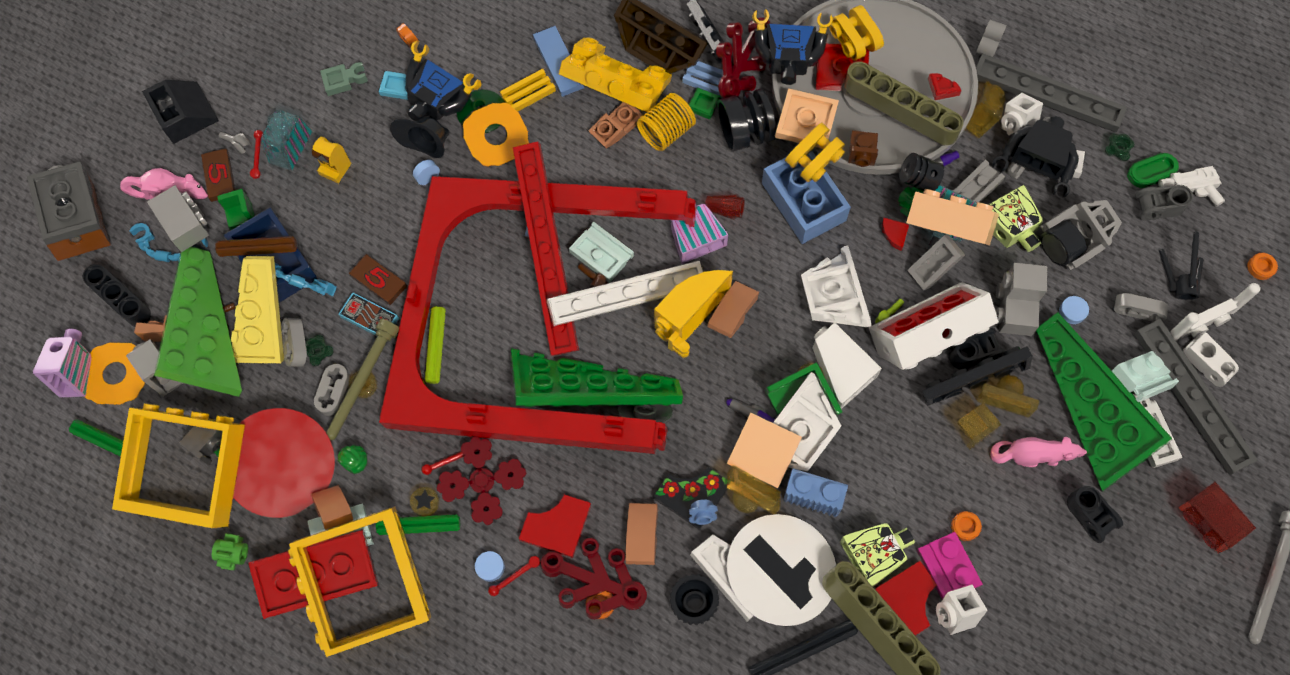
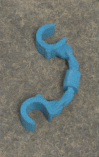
(144, 244)
(318, 285)

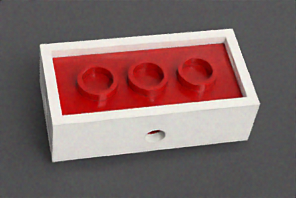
(934, 325)

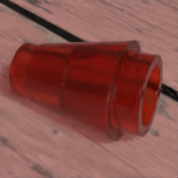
(726, 205)

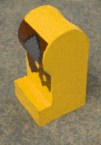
(332, 159)

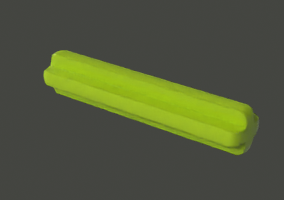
(435, 345)

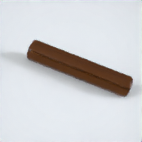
(256, 246)

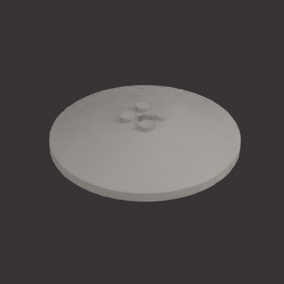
(914, 47)

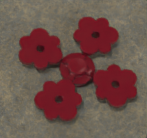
(481, 480)

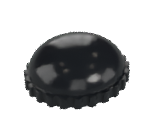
(694, 599)

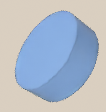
(424, 171)
(1074, 309)
(489, 566)

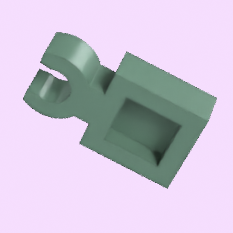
(339, 79)

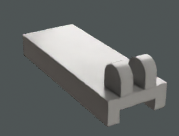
(980, 182)

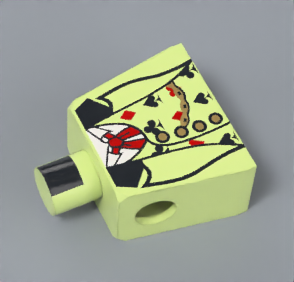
(1017, 219)
(877, 551)

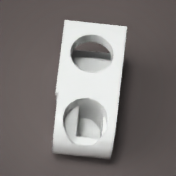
(1211, 360)

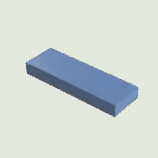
(553, 52)

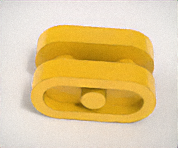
(856, 33)
(814, 168)

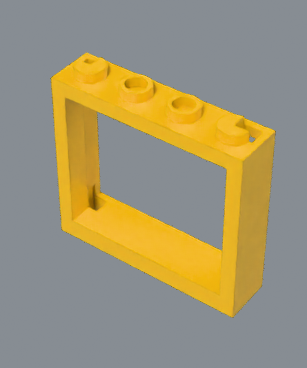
(133, 461)
(317, 610)

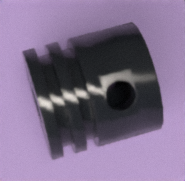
(918, 170)

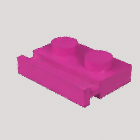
(948, 564)

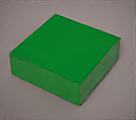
(704, 103)

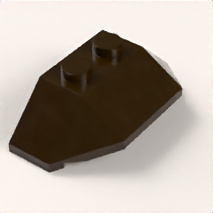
(657, 37)

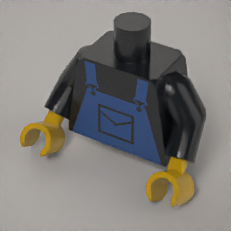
(789, 47)
(434, 89)

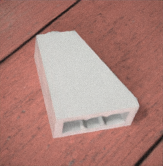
(843, 363)

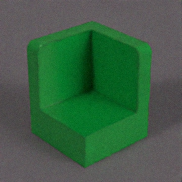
(237, 208)

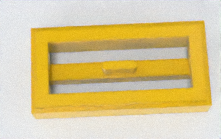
(527, 86)

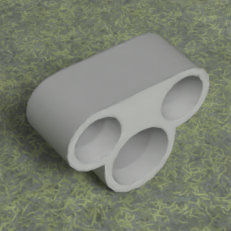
(991, 38)

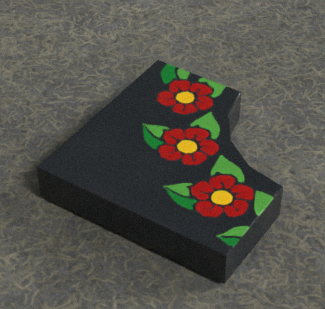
(679, 493)

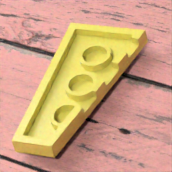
(257, 323)

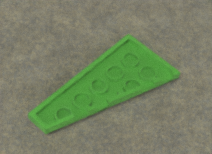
(195, 332)

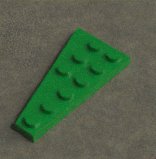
(564, 383)
(1106, 415)

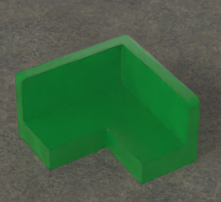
(783, 390)

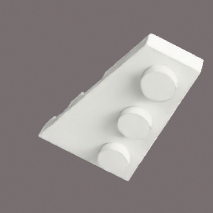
(713, 561)

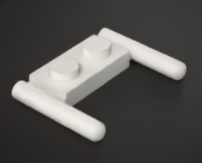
(1197, 323)

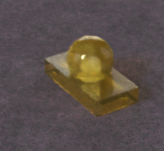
(1008, 396)
(751, 492)

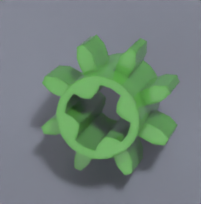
(229, 551)

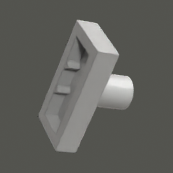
(936, 262)

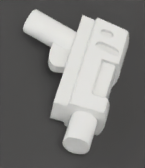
(1201, 181)

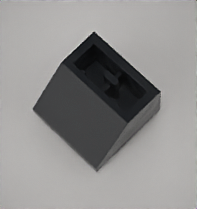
(180, 108)

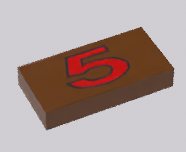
(217, 173)
(378, 279)

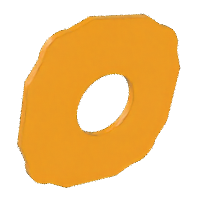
(475, 128)
(105, 393)

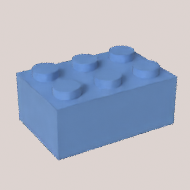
(806, 206)

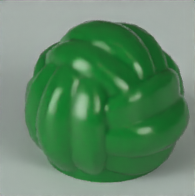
(353, 458)

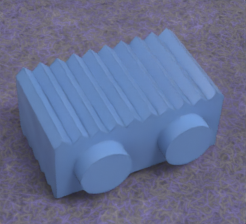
(815, 492)

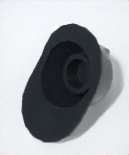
(423, 135)

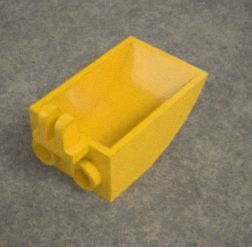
(689, 306)

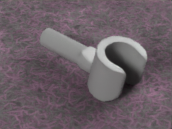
(237, 141)

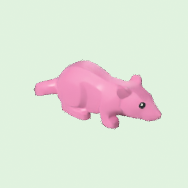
(159, 180)
(1032, 451)

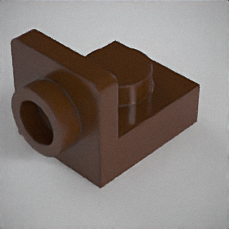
(863, 148)

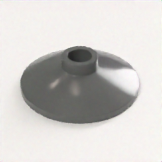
(660, 413)

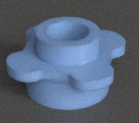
(703, 512)

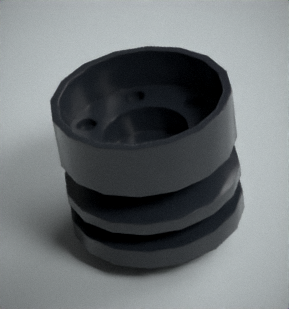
(751, 118)

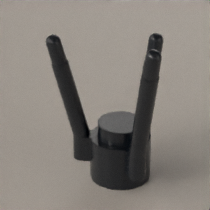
(1188, 284)

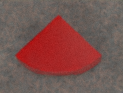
(943, 87)
(895, 232)

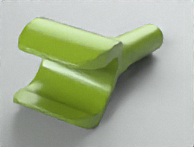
(889, 312)

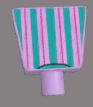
(698, 240)
(64, 365)

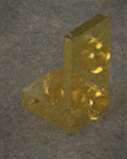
(987, 110)

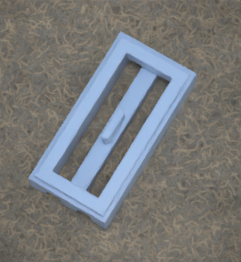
(705, 72)

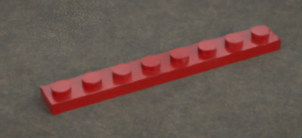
(544, 242)

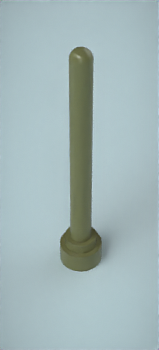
(385, 332)

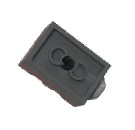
(68, 211)

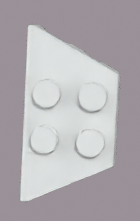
(835, 292)
(812, 419)

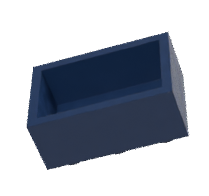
(267, 226)

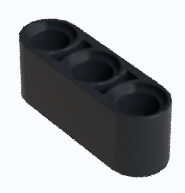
(109, 288)

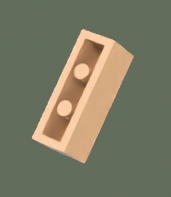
(953, 216)

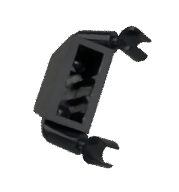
(1045, 150)

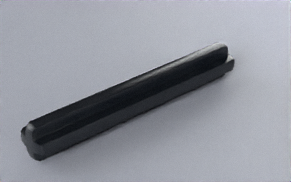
(804, 649)

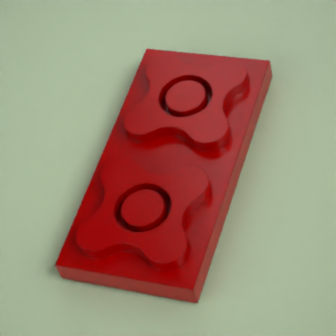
(339, 564)

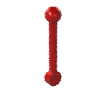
(255, 173)
(427, 469)
(534, 562)

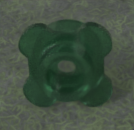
(1120, 140)
(314, 343)

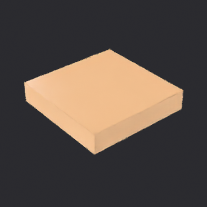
(803, 113)
(764, 450)

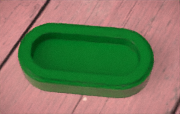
(1151, 170)

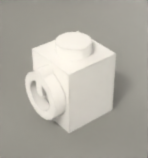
(1021, 112)
(960, 609)

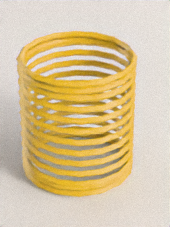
(652, 123)

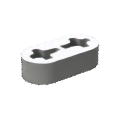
(1141, 307)
(293, 342)
(326, 387)

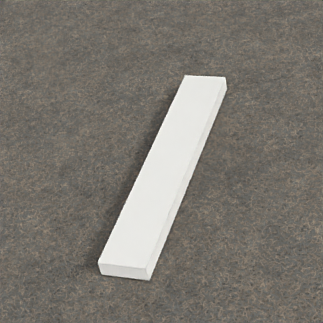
(618, 294)

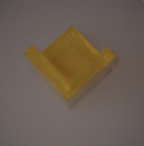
(978, 425)

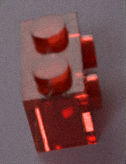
(1216, 518)

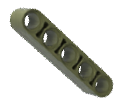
(908, 114)
(878, 622)

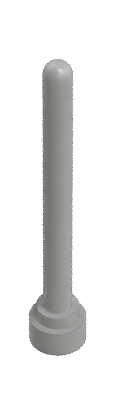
(1273, 581)

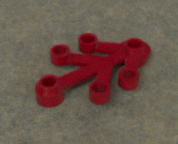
(730, 83)
(597, 581)

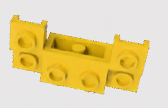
(611, 77)

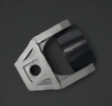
(1067, 242)

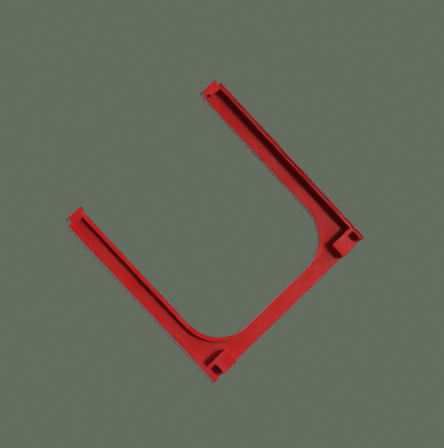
(414, 407)

